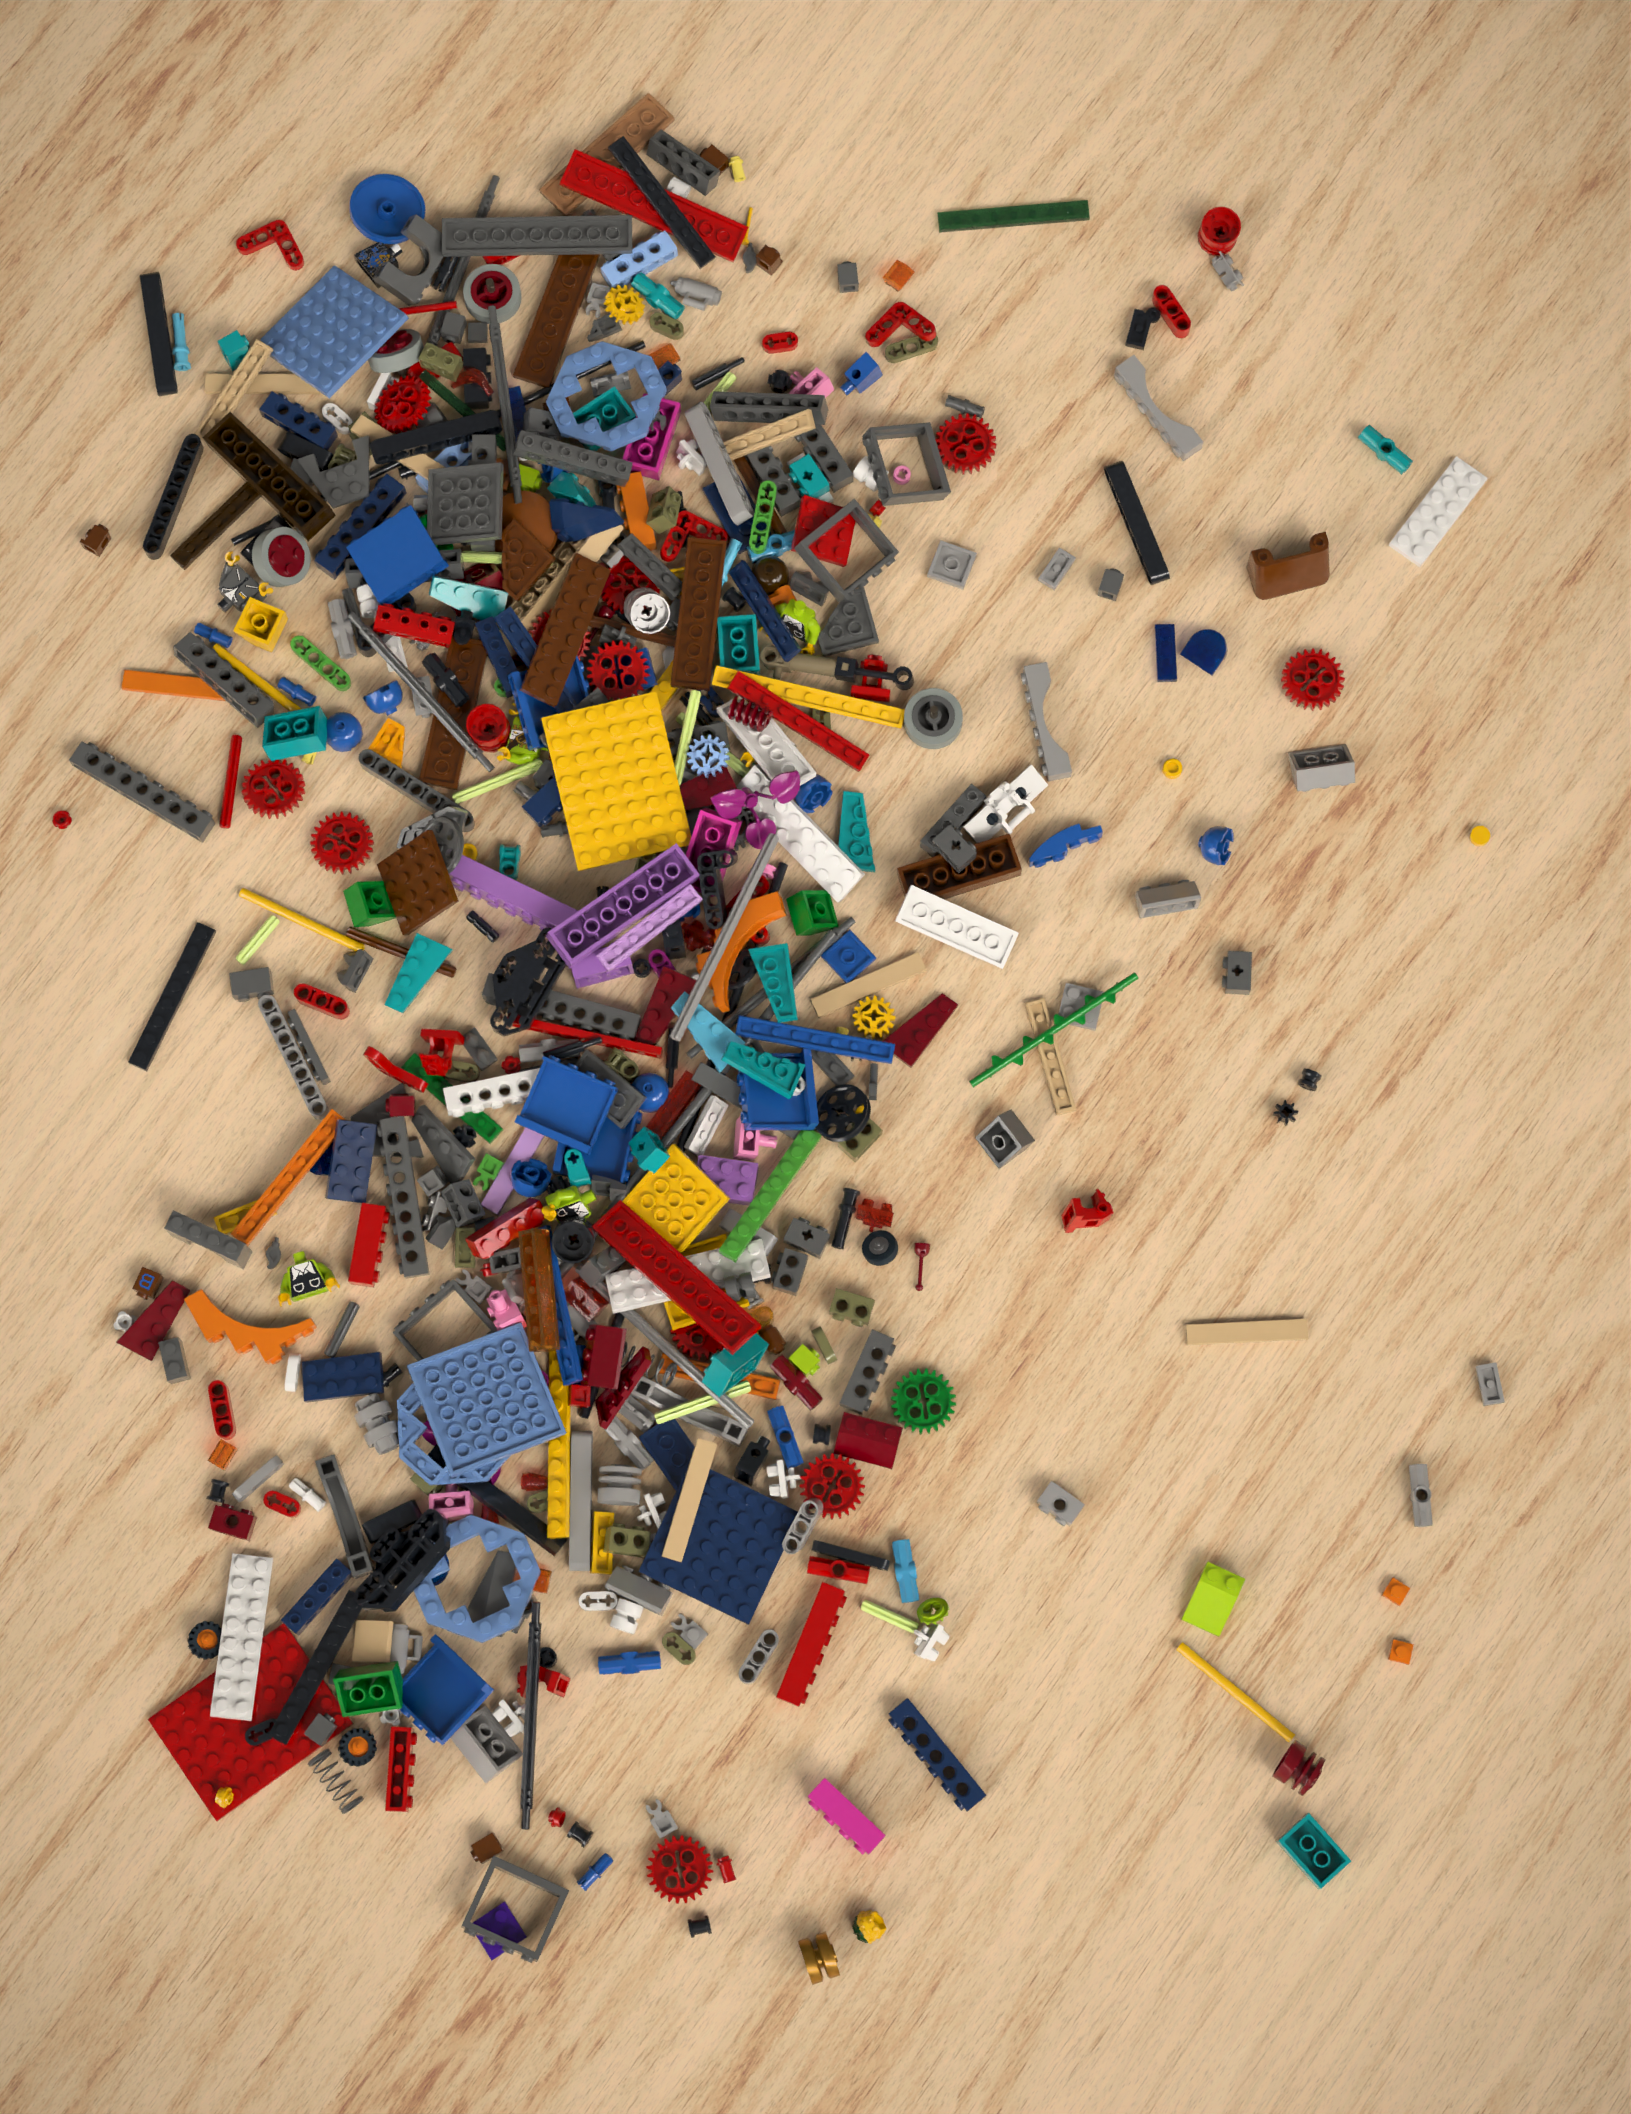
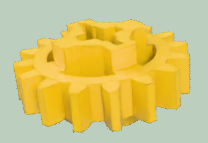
(624, 304)
(865, 1016)

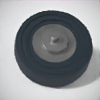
(880, 1248)

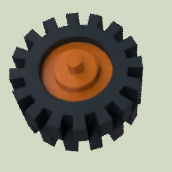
(205, 1640)
(357, 1747)

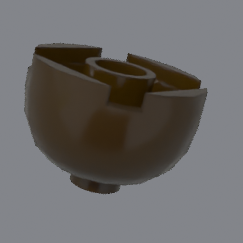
(771, 573)

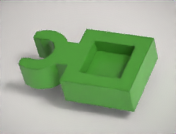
(489, 1169)

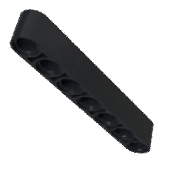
(158, 334)
(434, 437)
(173, 505)
(1136, 523)

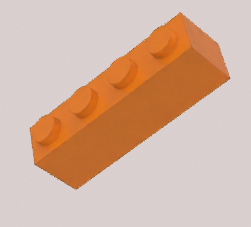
(636, 510)

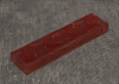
(674, 1105)

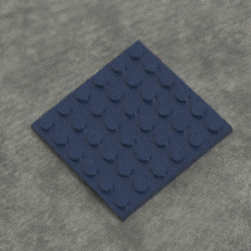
(729, 1548)

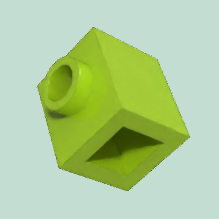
(530, 478)
(805, 1360)

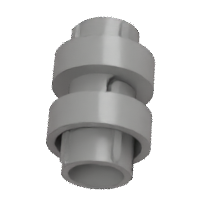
(374, 1416)

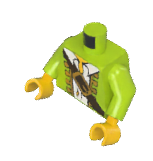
(517, 749)

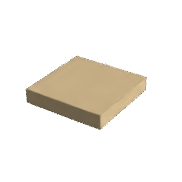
(372, 1641)

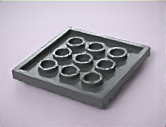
(465, 503)

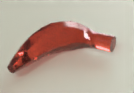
(473, 375)

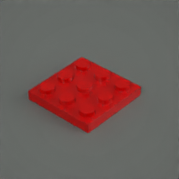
(834, 544)

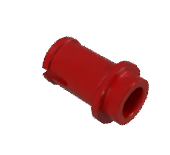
(726, 1869)

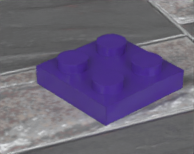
(503, 1923)

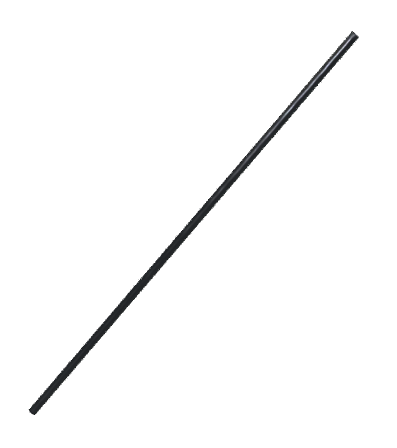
(392, 465)

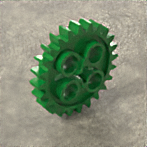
(941, 1398)

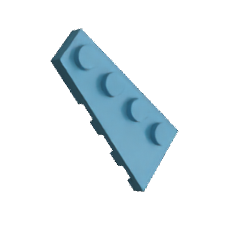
(708, 1032)

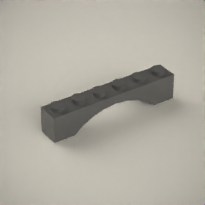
(345, 1516)

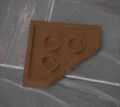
(522, 560)

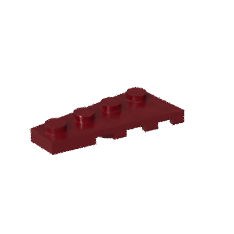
(699, 790)
(659, 1012)
(921, 1029)
(154, 1322)
(612, 1400)

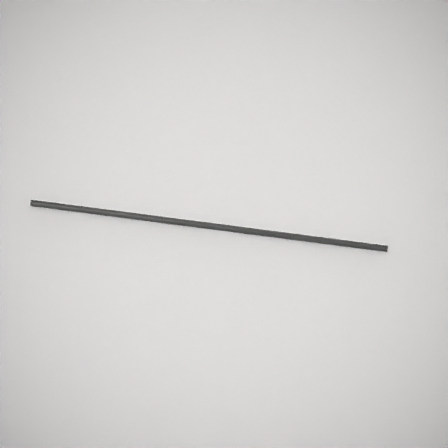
(704, 1093)

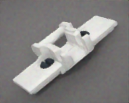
(1001, 801)

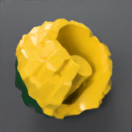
(868, 1926)

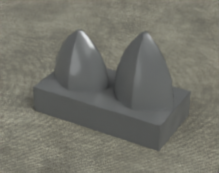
(805, 586)
(358, 966)
(479, 1049)

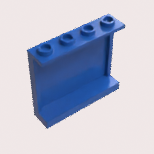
(397, 556)
(532, 710)
(567, 1104)
(770, 1110)
(610, 1152)
(442, 1692)

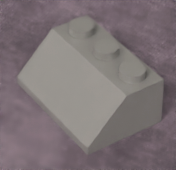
(1322, 767)
(1167, 898)
(639, 1589)
(486, 1744)

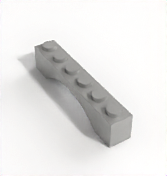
(1181, 437)
(1055, 759)
(705, 1419)

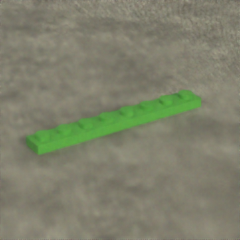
(769, 1194)

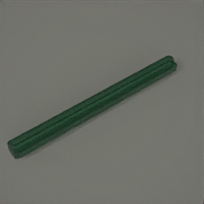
(454, 401)

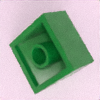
(368, 903)
(812, 912)

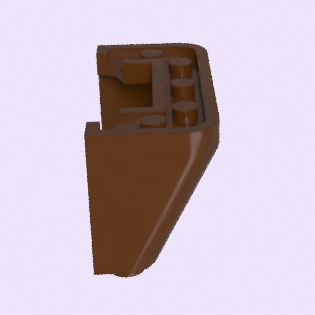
(1289, 574)

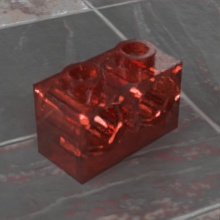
(585, 1299)

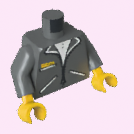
(238, 586)

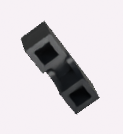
(473, 393)

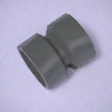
(740, 1286)

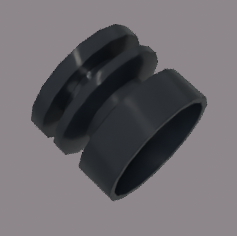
(579, 1249)

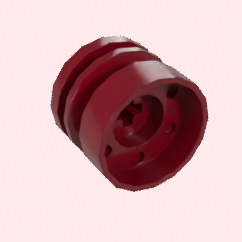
(1299, 1768)

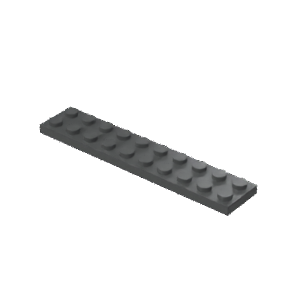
(537, 235)

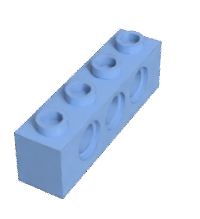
(650, 261)
(449, 454)

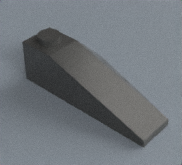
(490, 1594)

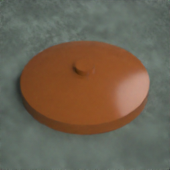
(532, 515)

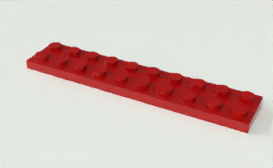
(617, 190)
(676, 1277)

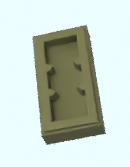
(463, 1254)

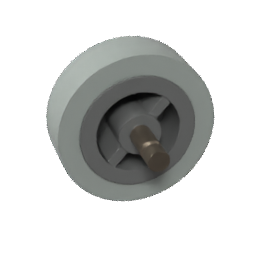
(933, 718)

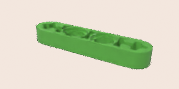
(763, 517)
(320, 663)

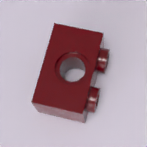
(401, 1104)
(221, 1516)

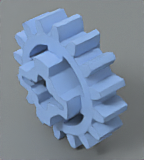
(700, 756)

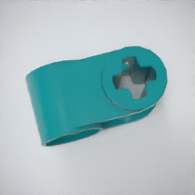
(510, 859)
(577, 1172)

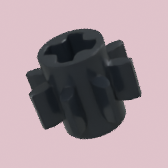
(779, 381)
(1281, 1116)
(465, 1135)
(557, 1183)

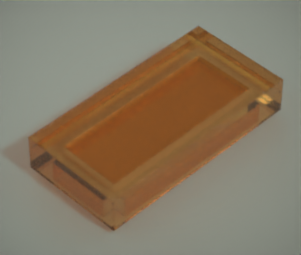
(665, 354)

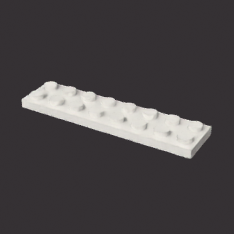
(804, 839)
(633, 1290)
(241, 1637)

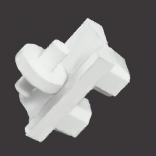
(689, 457)
(781, 1489)
(652, 1501)
(927, 1639)
(505, 1710)

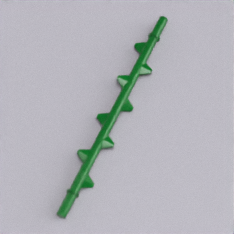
(1059, 1023)

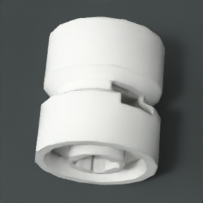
(864, 472)
(368, 601)
(626, 1616)

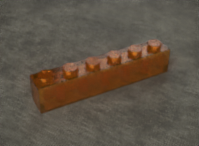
(539, 1290)

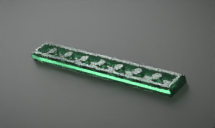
(1013, 216)

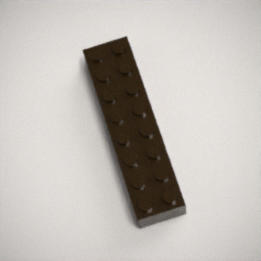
(269, 476)

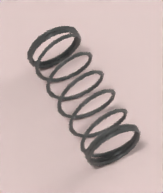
(673, 1366)
(323, 1756)

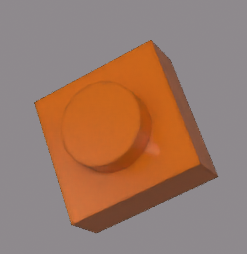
(1395, 1591)
(1400, 1652)

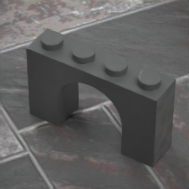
(408, 287)
(192, 1231)

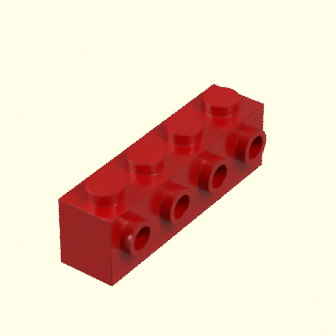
(413, 626)
(505, 1228)
(368, 1245)
(399, 1769)

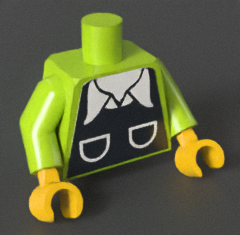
(800, 622)
(568, 1203)
(305, 1280)

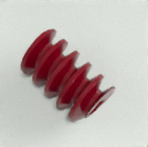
(749, 715)

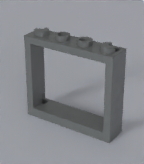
(931, 456)
(873, 532)
(430, 1303)
(530, 1878)

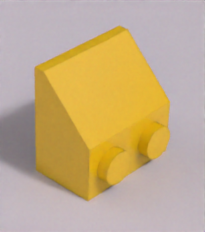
(261, 624)

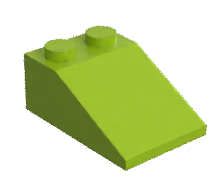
(1213, 1599)

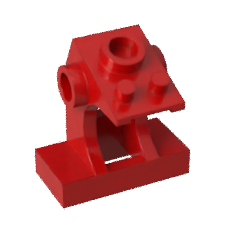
(869, 691)
(439, 1041)
(1079, 1217)
(555, 1681)

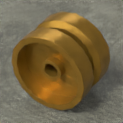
(820, 1957)

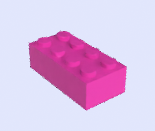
(651, 451)
(710, 834)
(846, 1816)

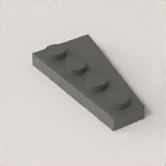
(444, 1146)

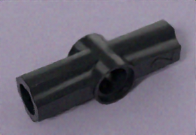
(445, 680)

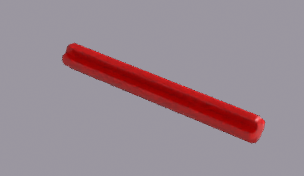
(230, 781)

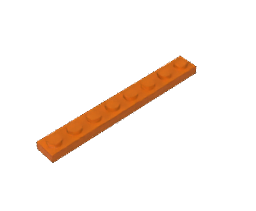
(287, 1179)

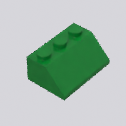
(369, 1688)

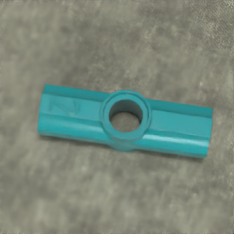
(657, 296)
(1394, 457)

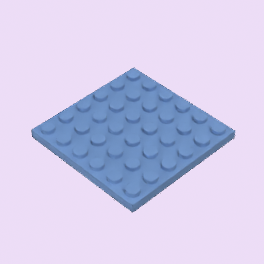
(333, 331)
(486, 1400)

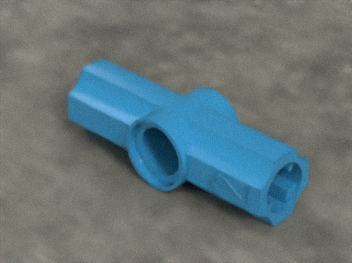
(784, 540)
(905, 1571)

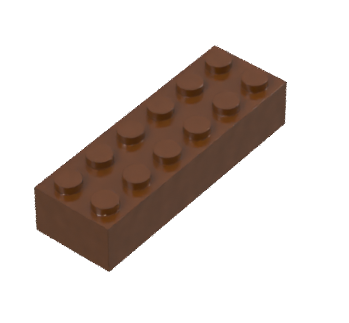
(993, 863)

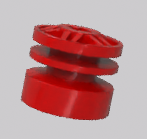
(1222, 221)
(483, 719)

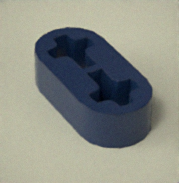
(706, 703)

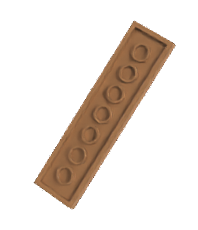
(635, 125)

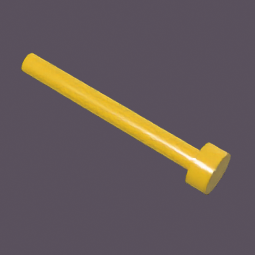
(745, 240)

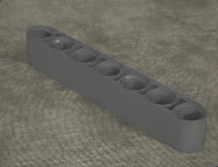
(410, 783)

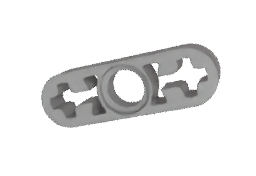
(258, 1478)

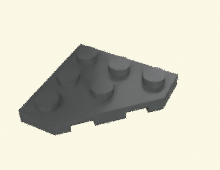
(849, 626)
(414, 830)

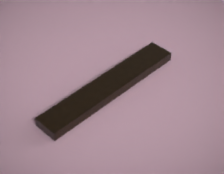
(215, 526)

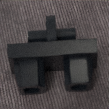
(463, 628)

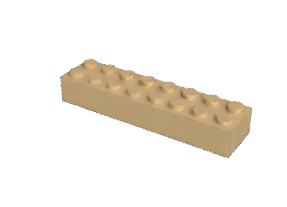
(545, 591)

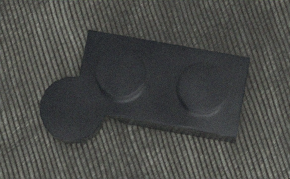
(1140, 327)

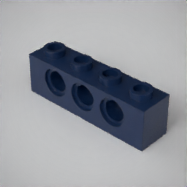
(277, 402)
(497, 652)
(317, 1597)

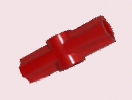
(824, 1568)

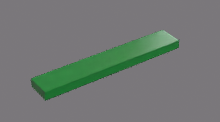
(480, 1122)

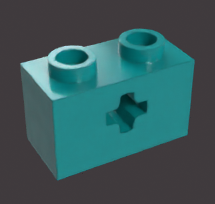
(234, 348)
(807, 468)
(648, 1150)

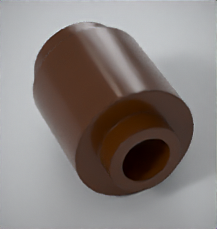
(773, 1338)

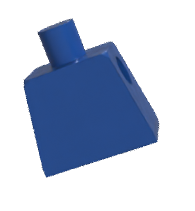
(861, 375)

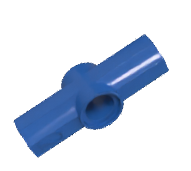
(781, 1425)
(629, 1662)

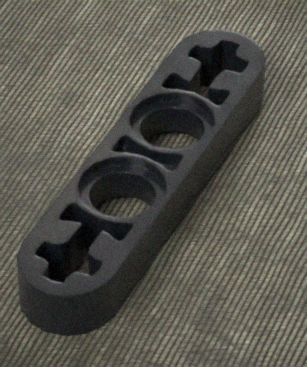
(850, 1555)

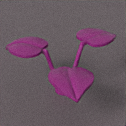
(730, 804)

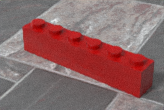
(810, 1645)

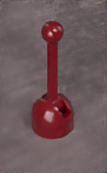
(603, 612)
(921, 1251)

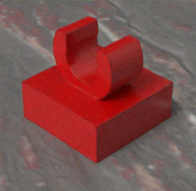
(579, 1396)

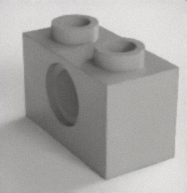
(1072, 1505)

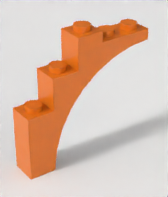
(756, 915)
(243, 1337)

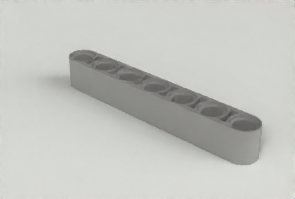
(719, 463)
(288, 1049)
(580, 1500)

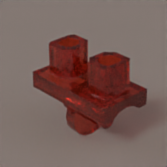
(696, 937)
(875, 1217)

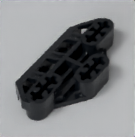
(523, 982)
(395, 1561)

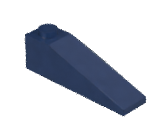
(579, 521)

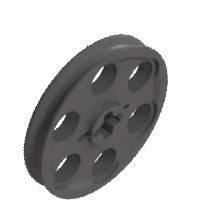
(444, 838)

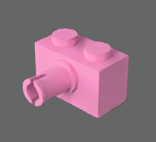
(813, 384)
(748, 1142)
(504, 1310)
(452, 1504)

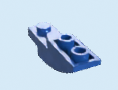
(1056, 846)

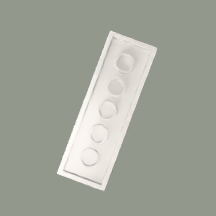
(1438, 511)
(770, 747)
(956, 926)

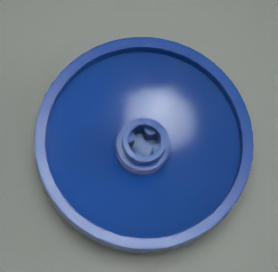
(383, 206)

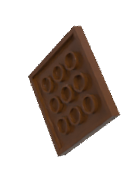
(417, 882)

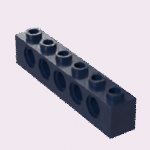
(385, 485)
(908, 1710)

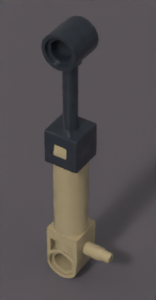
(841, 668)

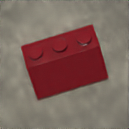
(482, 574)
(603, 1356)
(868, 1440)

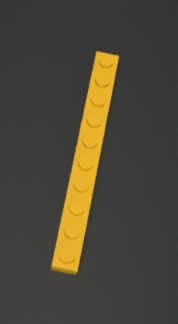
(819, 698)
(559, 1458)

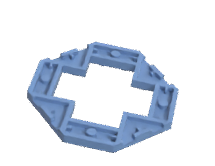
(622, 361)
(411, 1429)
(517, 1593)

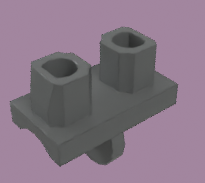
(609, 634)

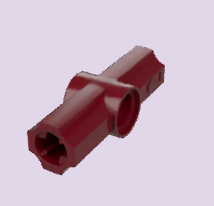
(796, 1382)

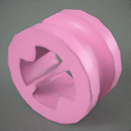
(904, 469)
(768, 871)

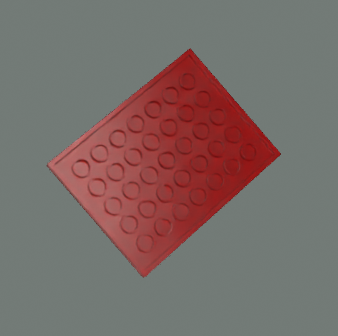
(215, 1749)

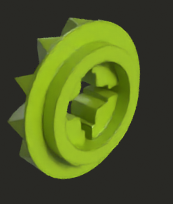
(925, 1610)

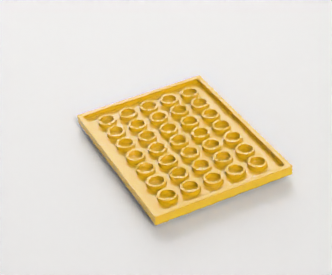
(616, 781)

